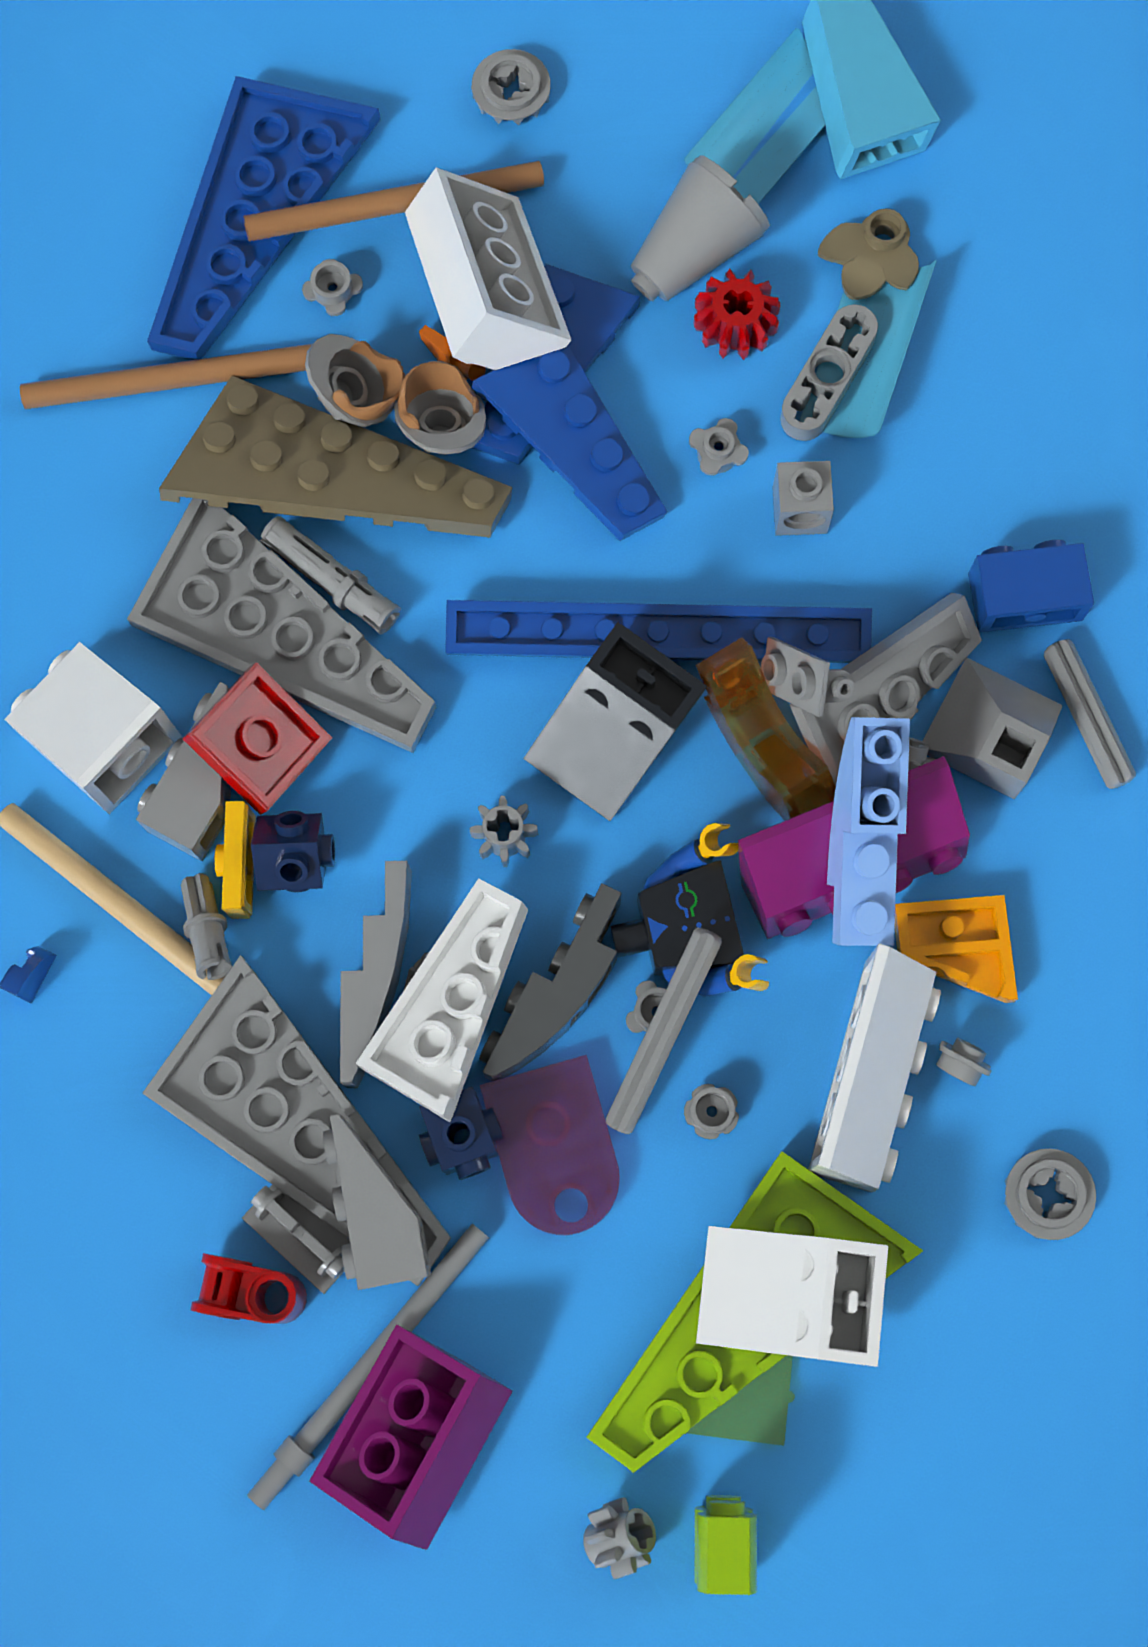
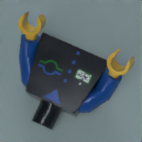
(679, 898)

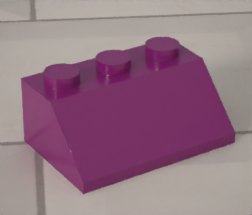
(410, 1438)

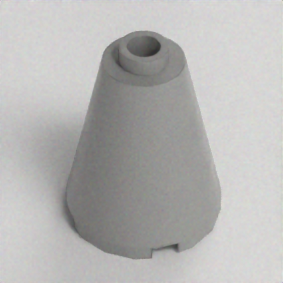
(696, 231)

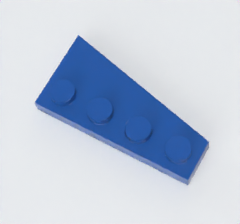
(592, 318)

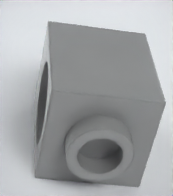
(802, 498)

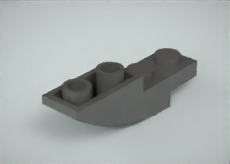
(548, 1008)

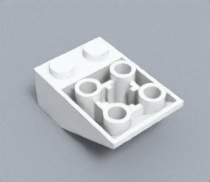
(793, 1295)

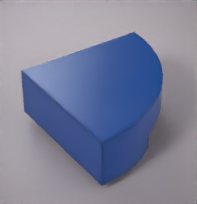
(27, 980)

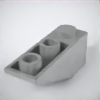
(189, 798)
(382, 1224)

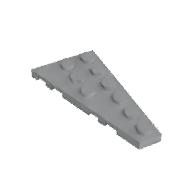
(244, 605)
(267, 1098)

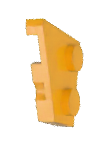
(961, 942)

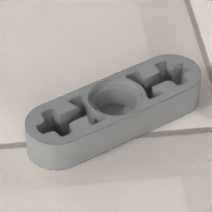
(829, 350)

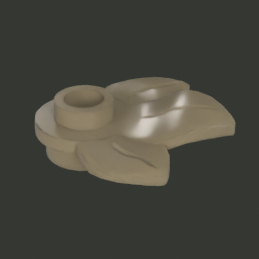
(869, 260)

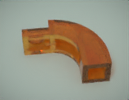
(760, 735)

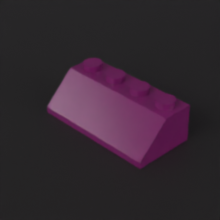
(788, 862)

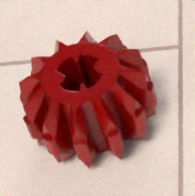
(750, 316)

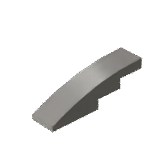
(370, 992)

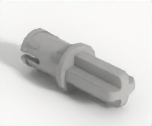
(205, 927)

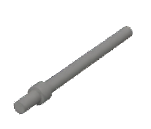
(296, 1452)

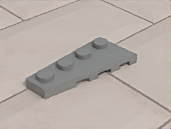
(894, 675)

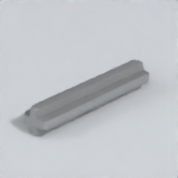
(1089, 714)

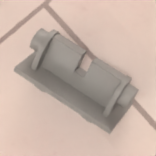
(803, 678)
(298, 1236)

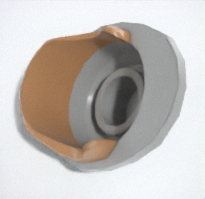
(353, 379)
(439, 409)

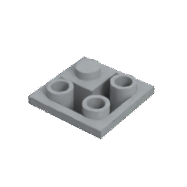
(992, 728)

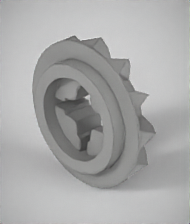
(500, 70)
(1071, 1181)

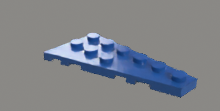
(268, 155)

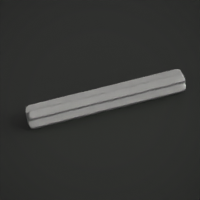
(663, 1030)

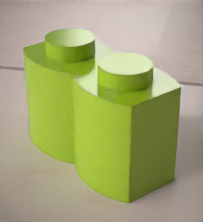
(725, 1547)

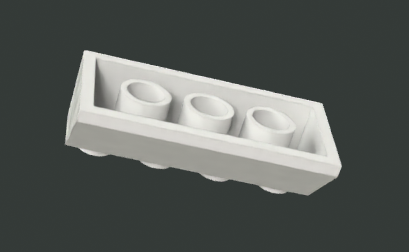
(484, 272)
(874, 1070)

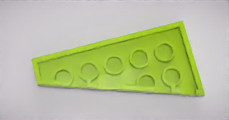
(686, 1381)

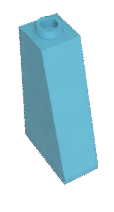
(865, 87)

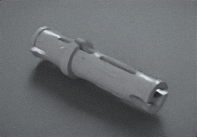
(346, 587)

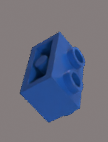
(1030, 586)

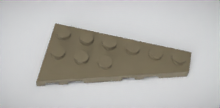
(309, 465)

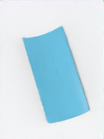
(755, 112)
(869, 395)

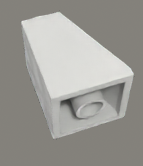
(93, 726)

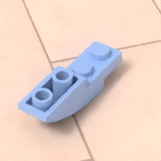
(865, 830)

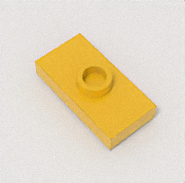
(235, 860)

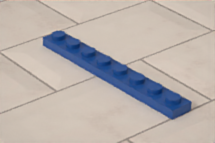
(672, 629)

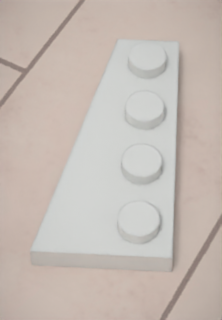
(443, 1011)

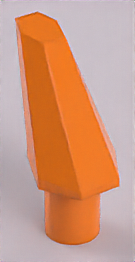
(440, 349)

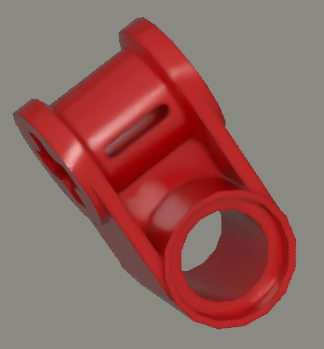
(238, 1291)

